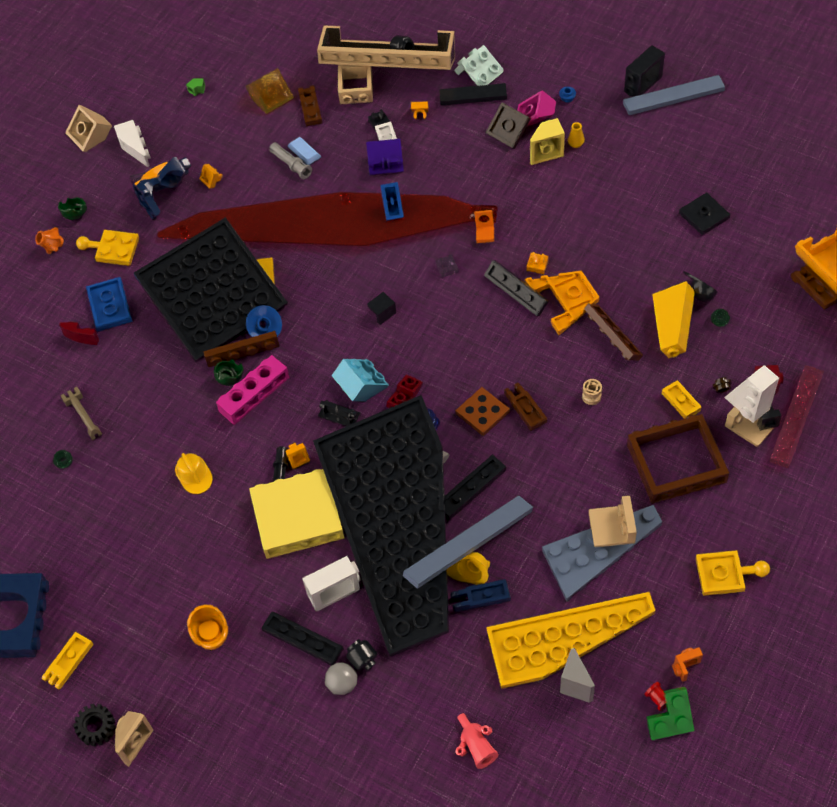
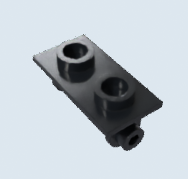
(337, 413)

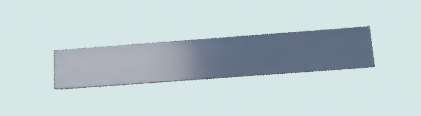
(467, 542)

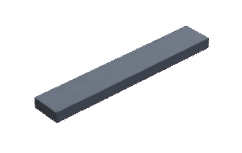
(673, 95)

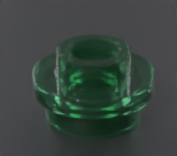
(720, 313)
(60, 455)

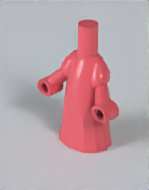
(478, 745)

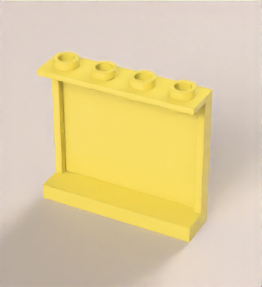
(296, 513)

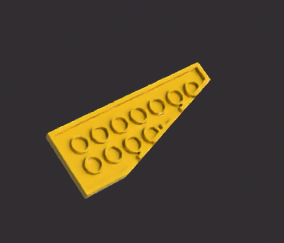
(541, 644)

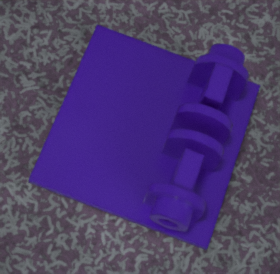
(384, 156)

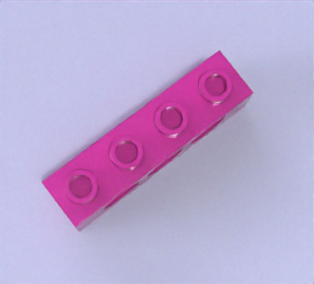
(249, 399)

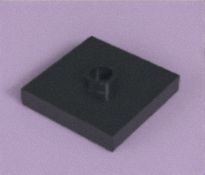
(704, 213)

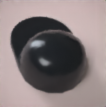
(702, 291)

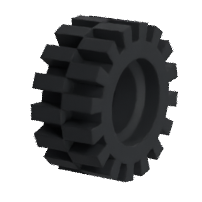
(100, 735)

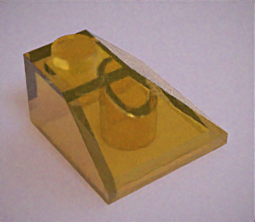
(269, 91)

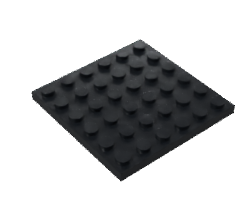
(208, 288)

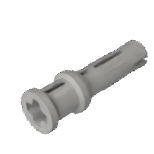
(295, 163)

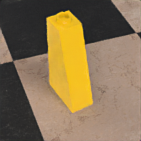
(673, 317)

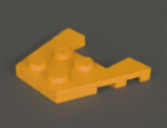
(571, 291)

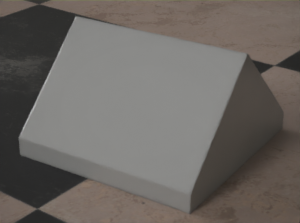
(576, 680)

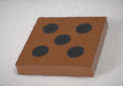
(482, 411)

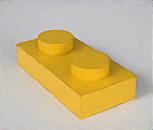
(681, 399)

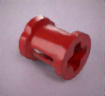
(656, 693)

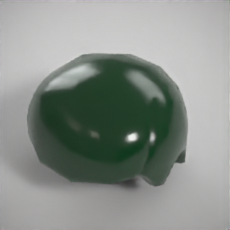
(73, 208)
(228, 372)

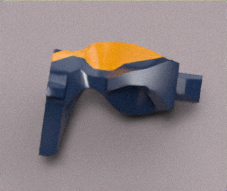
(158, 178)

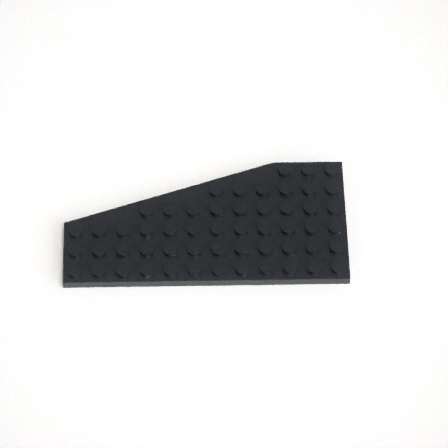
(392, 507)

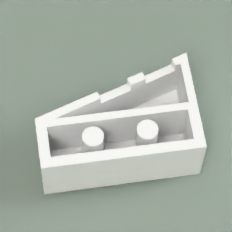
(754, 394)

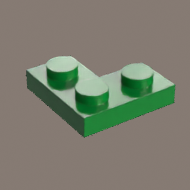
(676, 719)

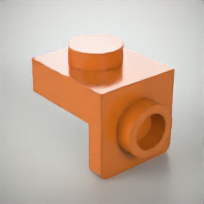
(686, 659)

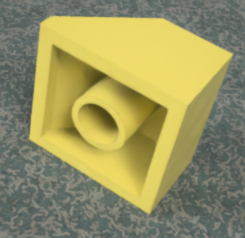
(547, 142)

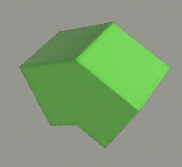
(196, 86)

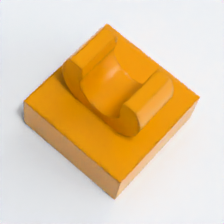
(419, 107)
(210, 176)
(537, 263)
(297, 455)

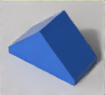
(391, 201)

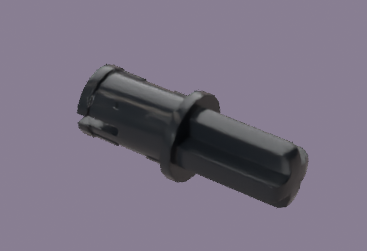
(280, 464)

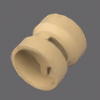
(592, 392)

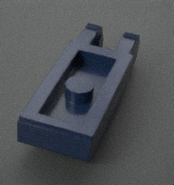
(481, 595)

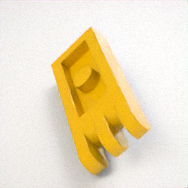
(67, 660)

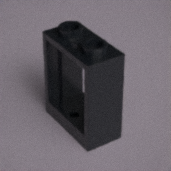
(644, 71)

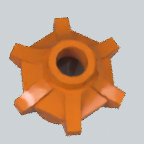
(49, 240)

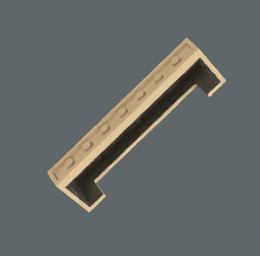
(378, 53)

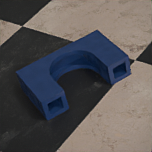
(25, 638)

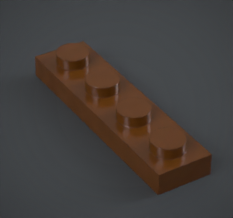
(617, 337)
(242, 348)

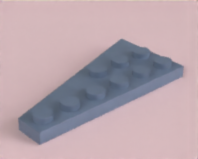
(578, 561)

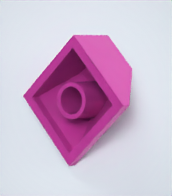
(538, 107)

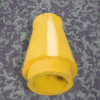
(576, 135)

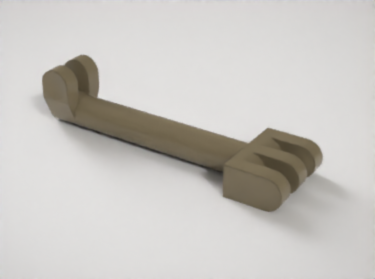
(74, 400)

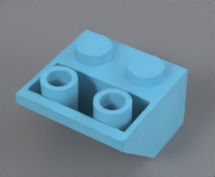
(359, 379)

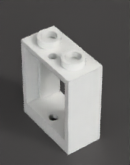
(332, 583)

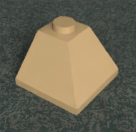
(87, 128)
(131, 735)

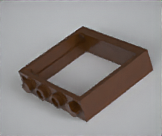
(685, 485)

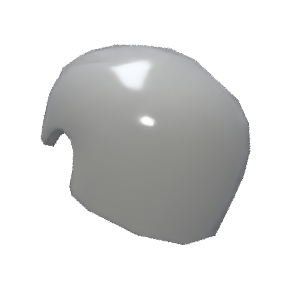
(340, 678)

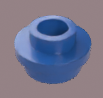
(567, 94)

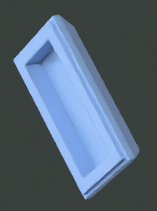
(304, 151)

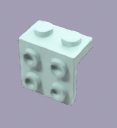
(480, 66)

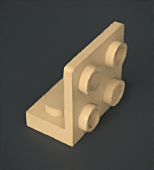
(746, 428)
(613, 524)

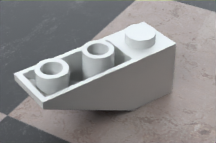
(129, 139)

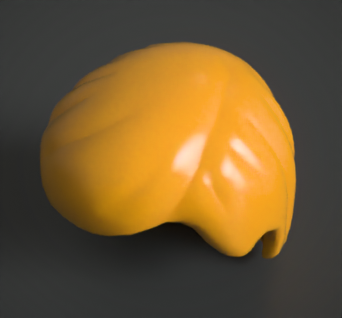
(207, 627)

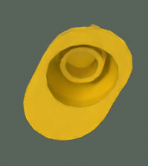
(193, 473)
(470, 569)

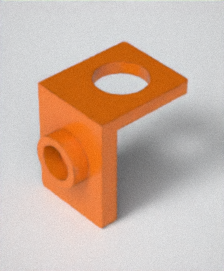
(484, 230)

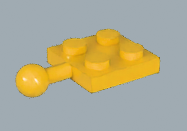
(113, 247)
(723, 573)

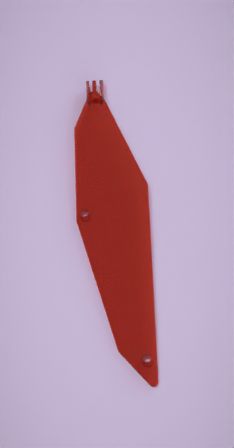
(333, 219)

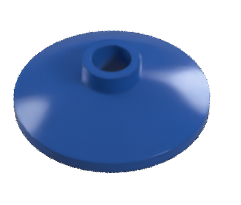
(266, 314)

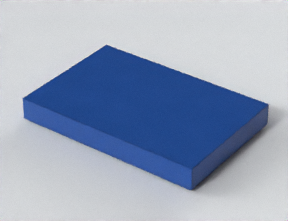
(109, 304)

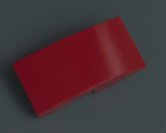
(74, 332)
(406, 390)

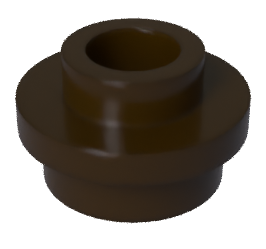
(722, 385)

